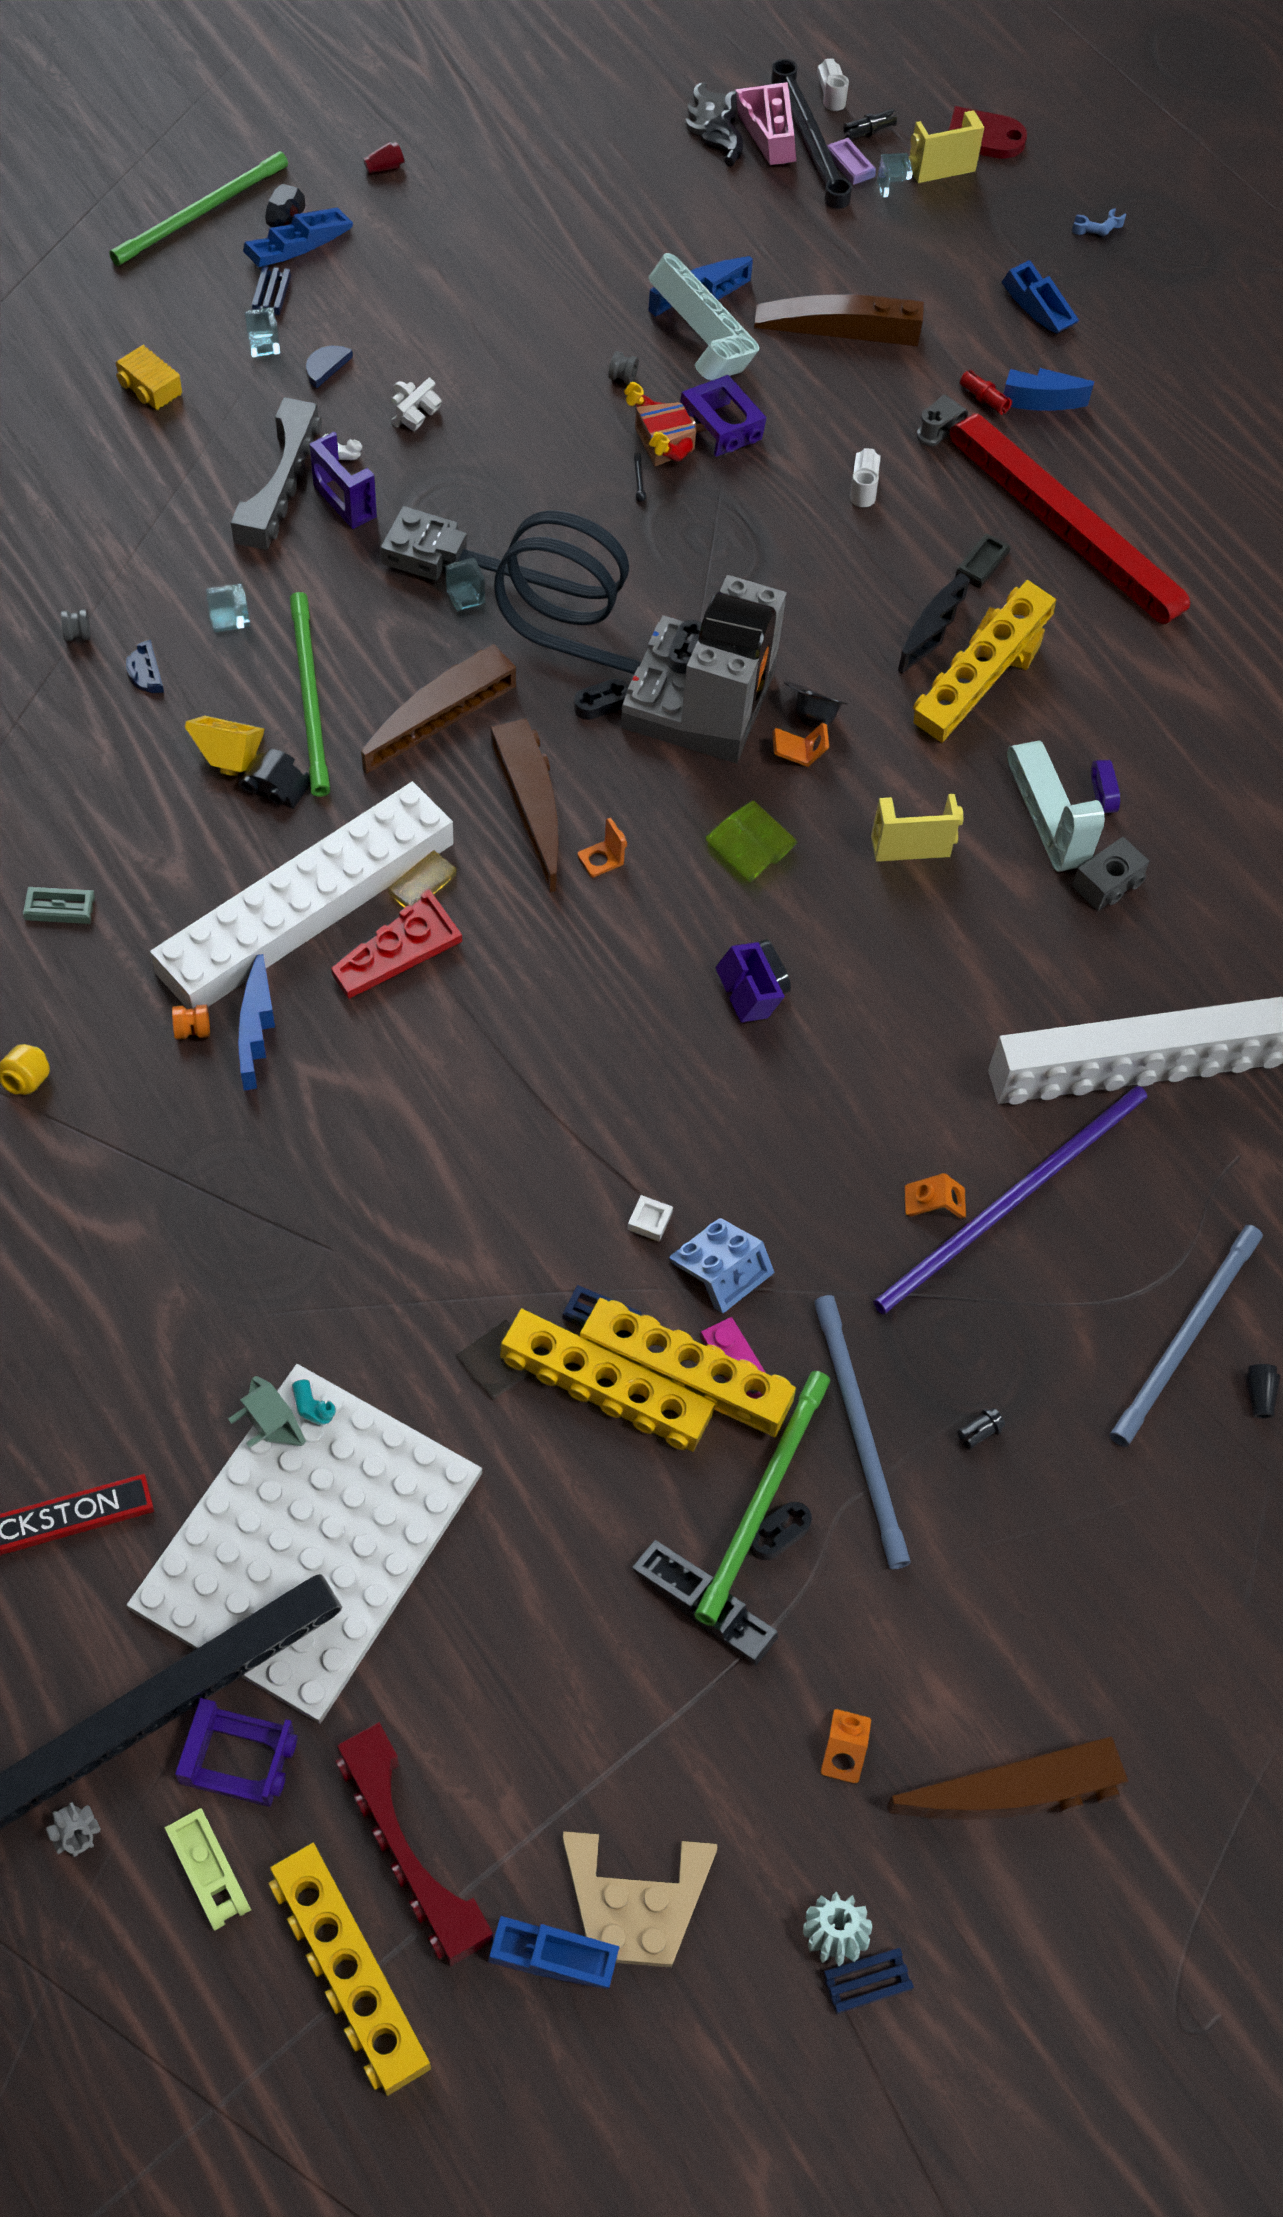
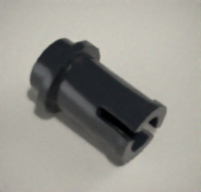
(984, 1426)

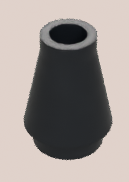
(1263, 1388)

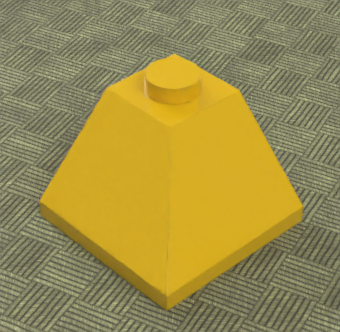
(225, 742)

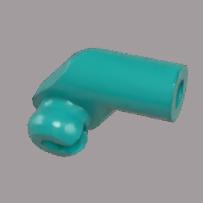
(309, 1408)

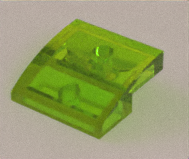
(751, 840)

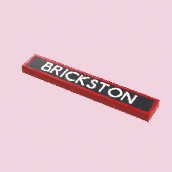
(74, 1513)

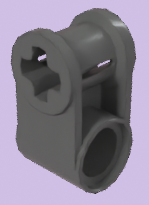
(939, 419)

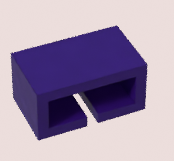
(751, 981)

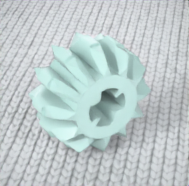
(848, 1940)

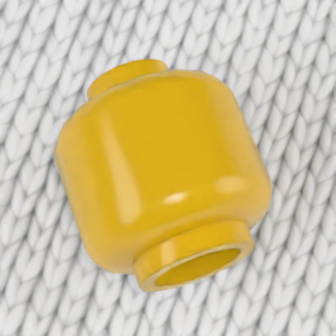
(23, 1069)

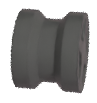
(623, 367)
(75, 625)

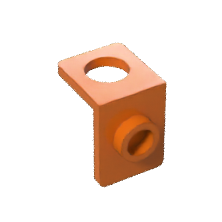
(798, 748)
(612, 848)
(934, 1194)
(850, 1736)

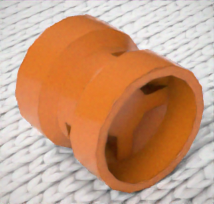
(191, 1021)

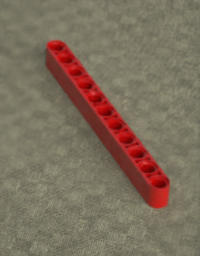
(1070, 519)

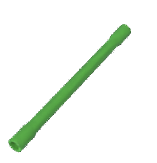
(133, 246)
(318, 770)
(718, 1590)

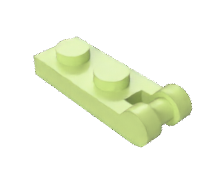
(207, 1867)

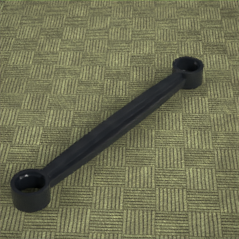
(786, 71)

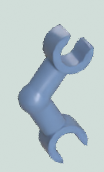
(1083, 224)

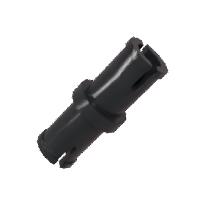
(870, 124)

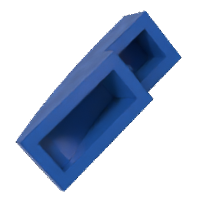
(1039, 297)
(1047, 391)
(553, 1953)

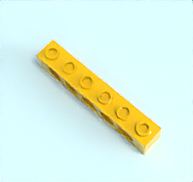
(941, 719)
(597, 1363)
(730, 1398)
(408, 2059)

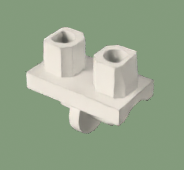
(410, 402)

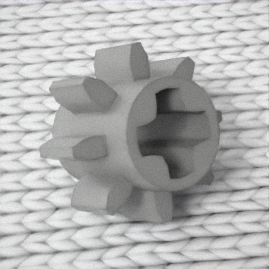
(73, 1829)

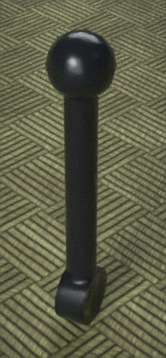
(640, 494)

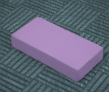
(851, 161)

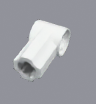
(833, 85)
(865, 478)

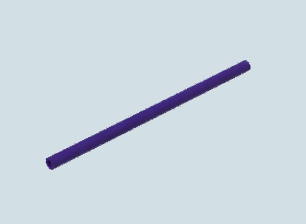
(1009, 1200)

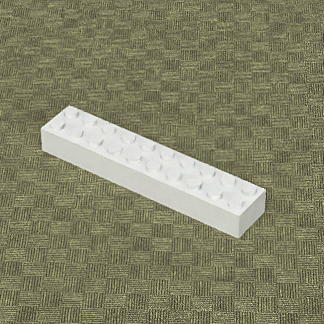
(302, 897)
(1137, 1051)

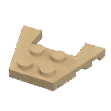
(635, 1914)

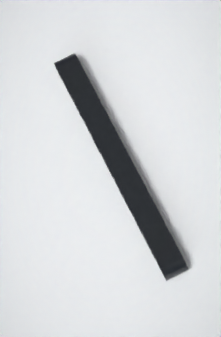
(164, 1697)

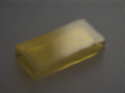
(429, 873)

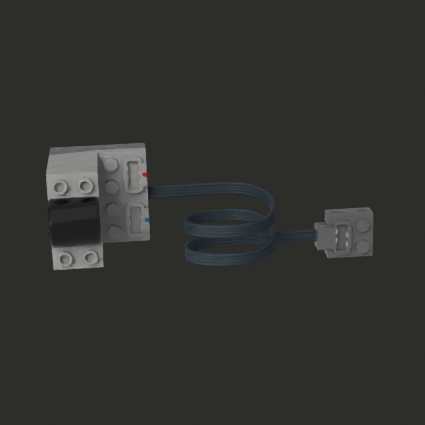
(699, 710)

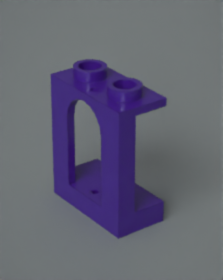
(707, 397)
(358, 488)
(210, 1719)

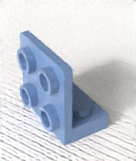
(726, 1261)

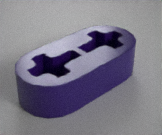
(1105, 785)

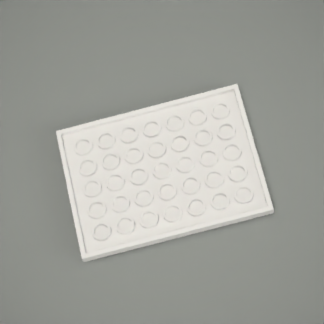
(348, 1504)

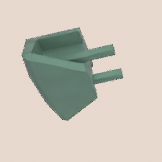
(269, 1415)

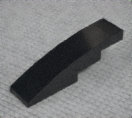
(931, 625)
(684, 1588)

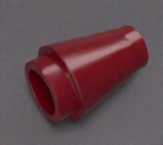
(384, 158)

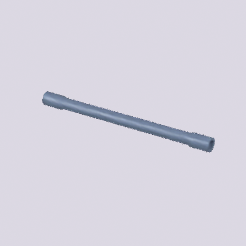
(1134, 1416)
(891, 1535)

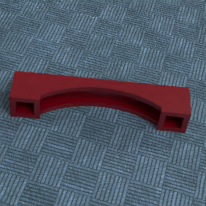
(455, 1923)

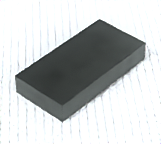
(983, 560)

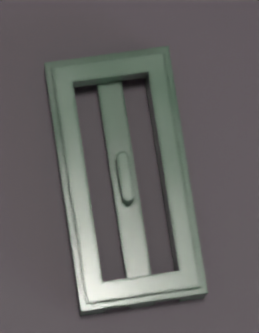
(58, 909)

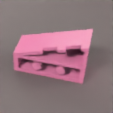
(769, 120)

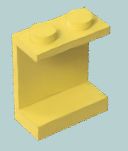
(946, 152)
(915, 836)

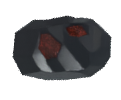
(283, 205)

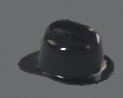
(814, 707)

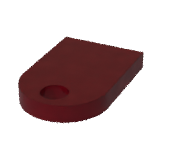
(996, 134)

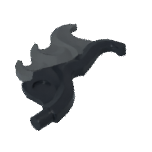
(714, 121)

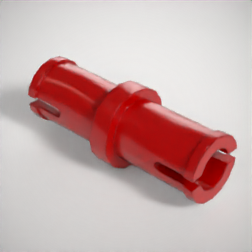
(985, 392)

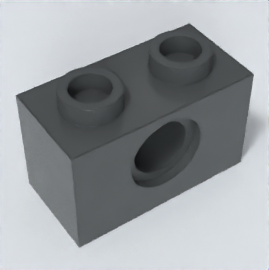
(1111, 874)

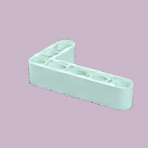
(729, 343)
(1065, 829)

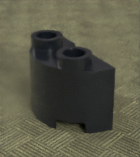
(277, 776)

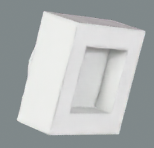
(650, 1218)

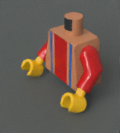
(663, 427)

